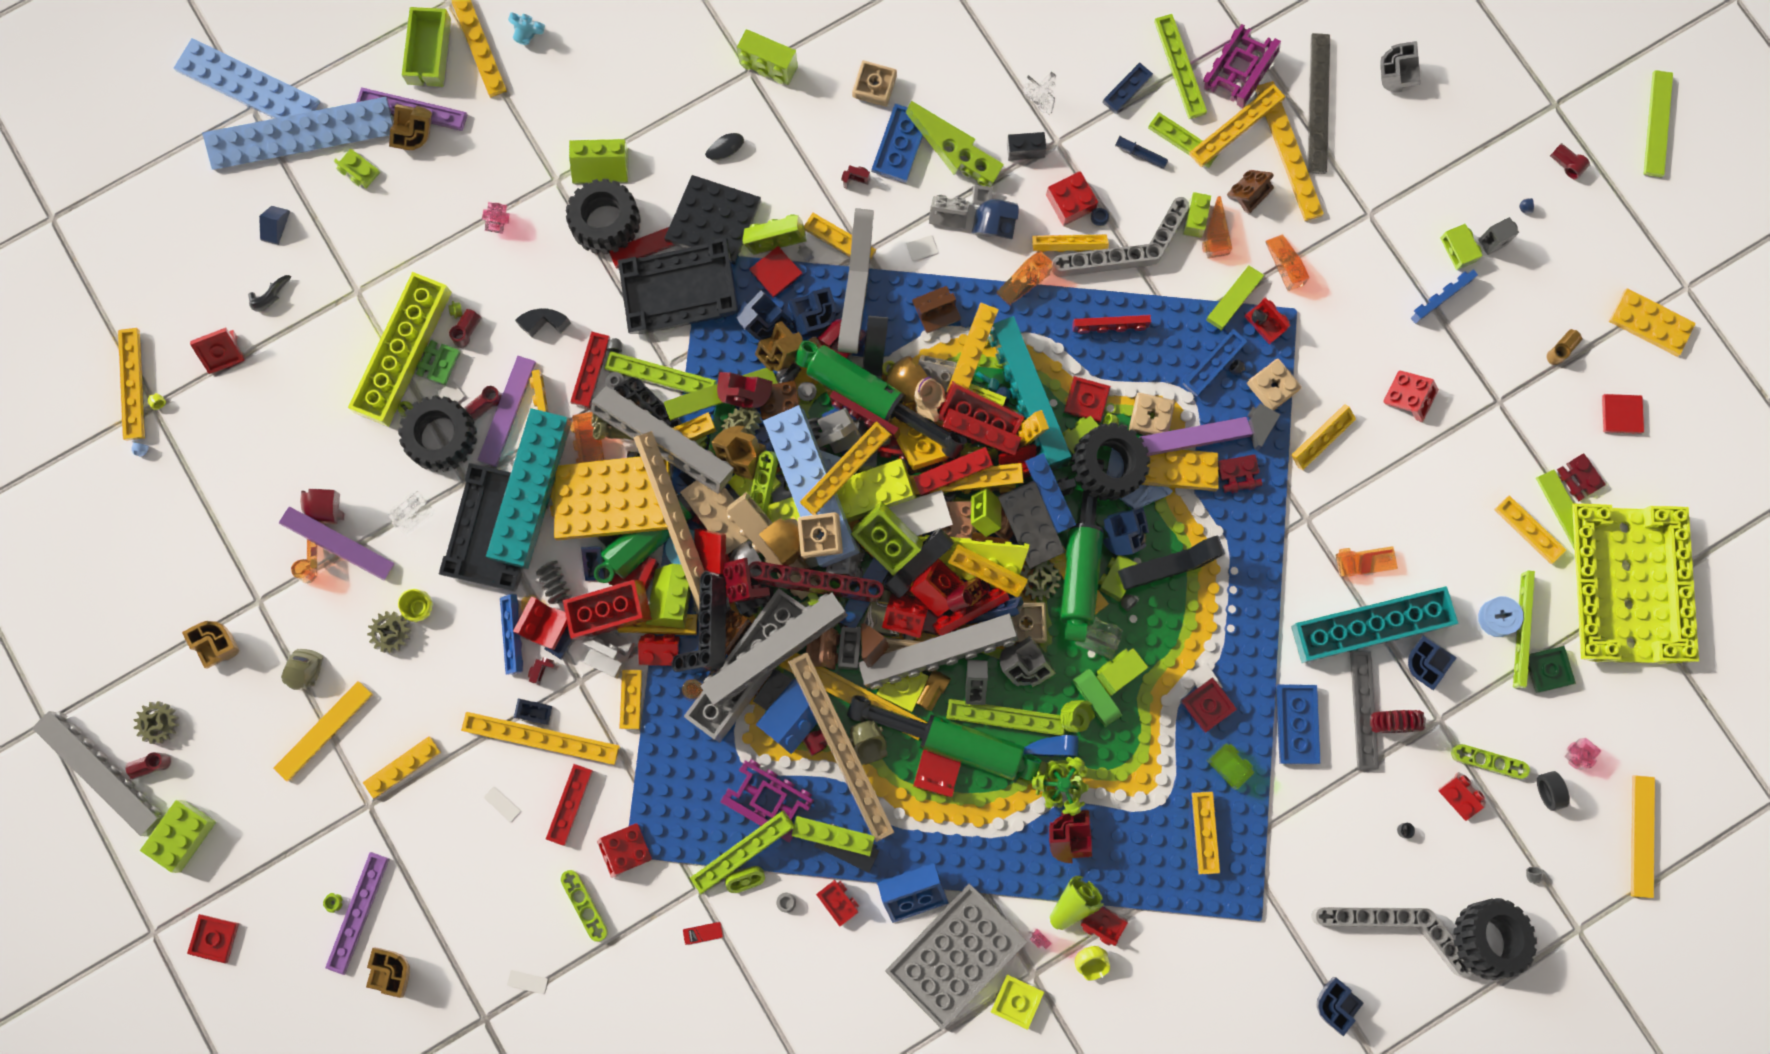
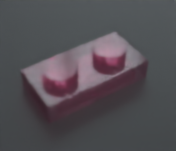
(1039, 939)

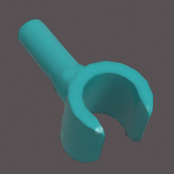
(993, 383)

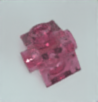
(495, 217)
(1582, 754)

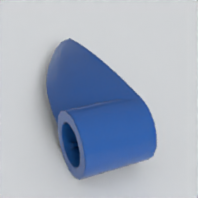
(1054, 746)

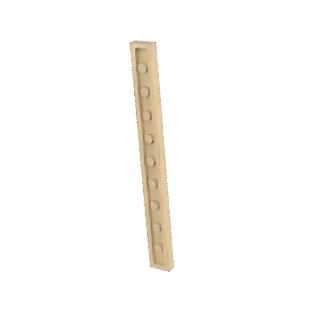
(671, 511)
(841, 746)

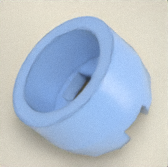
(139, 449)

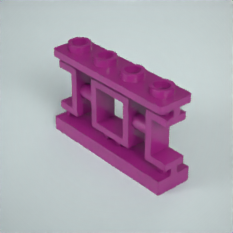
(1253, 74)
(776, 785)

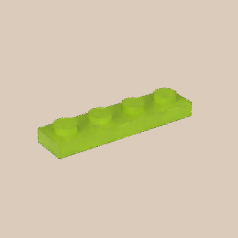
(833, 836)

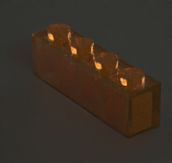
(587, 446)

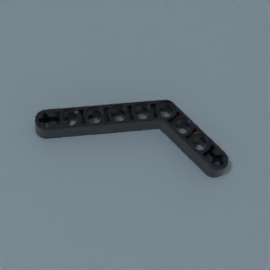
(873, 363)

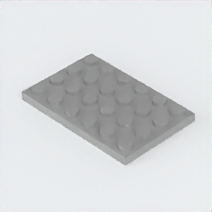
(955, 956)

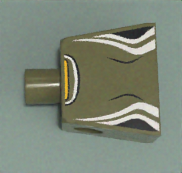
(876, 614)

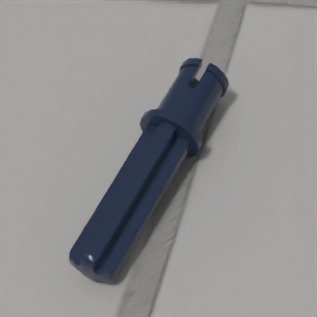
(1141, 152)

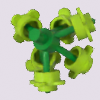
(1075, 786)

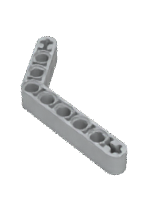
(1124, 253)
(857, 281)
(1393, 920)

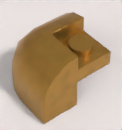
(410, 127)
(779, 349)
(905, 376)
(739, 450)
(783, 540)
(211, 642)
(388, 972)

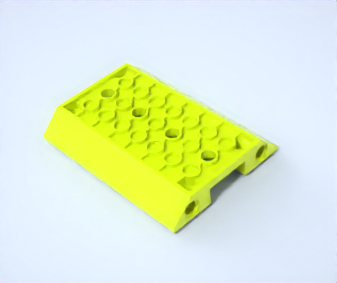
(1656, 584)

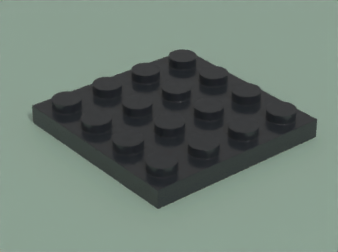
(711, 213)

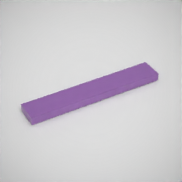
(441, 115)
(506, 411)
(1197, 436)
(336, 543)
(357, 913)

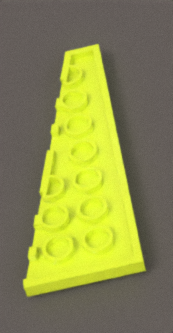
(1005, 555)

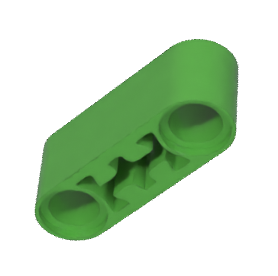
(1095, 693)

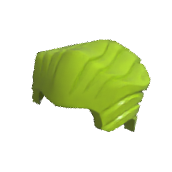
(1077, 715)

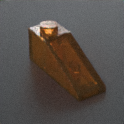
(1217, 237)
(1287, 262)
(1026, 277)

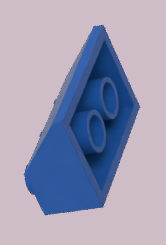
(788, 718)
(912, 893)

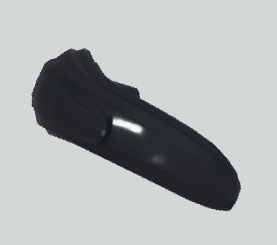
(269, 297)

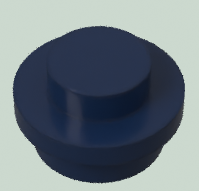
(1099, 217)

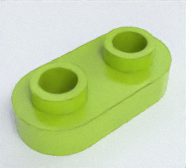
(745, 879)

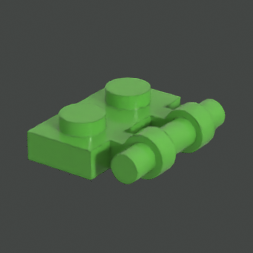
(442, 365)

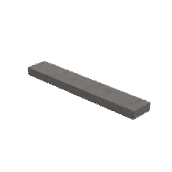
(1363, 708)

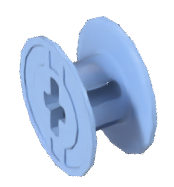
(1500, 606)

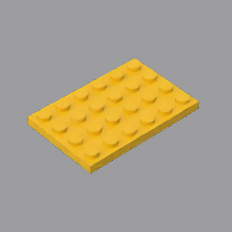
(605, 499)

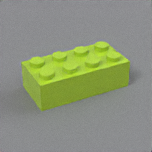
(426, 46)

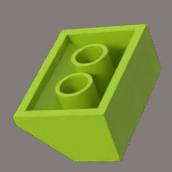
(598, 160)
(781, 233)
(669, 597)

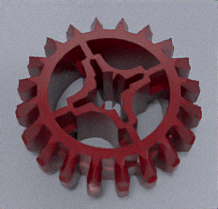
(1398, 721)

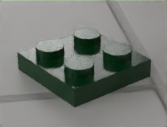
(1550, 669)

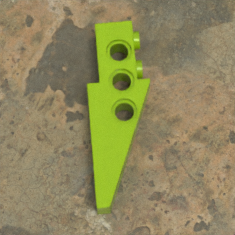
(942, 134)

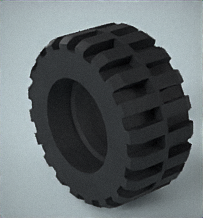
(597, 195)
(420, 417)
(1131, 451)
(1516, 935)

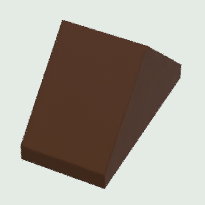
(873, 645)

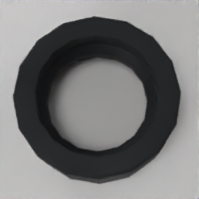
(1553, 790)

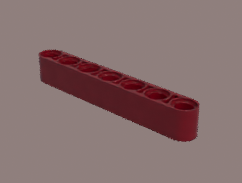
(824, 578)

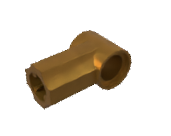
(1564, 347)
(934, 687)

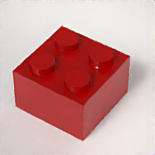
(1071, 198)
(935, 585)

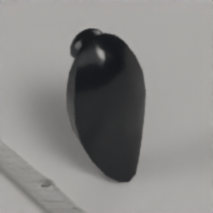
(725, 146)

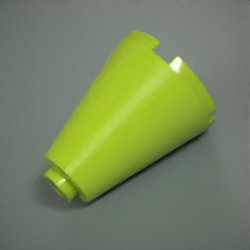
(1075, 903)

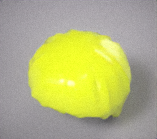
(415, 605)
(1092, 962)

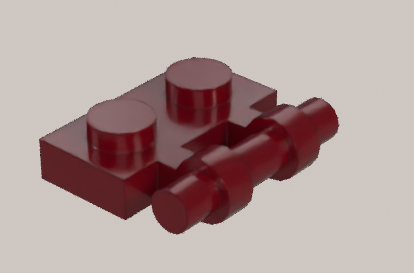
(1237, 468)
(1585, 475)

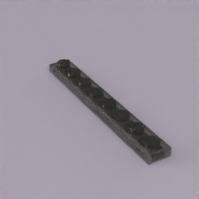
(1318, 103)

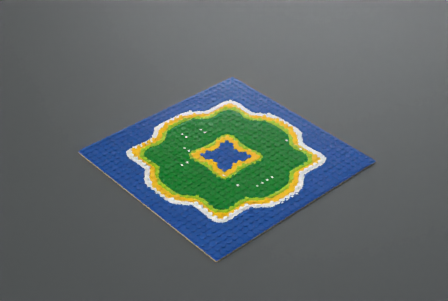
(1136, 766)

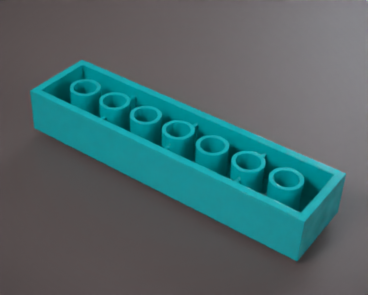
(1028, 389)
(529, 488)
(1374, 624)

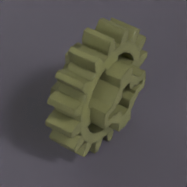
(745, 417)
(1048, 578)
(387, 639)
(148, 728)

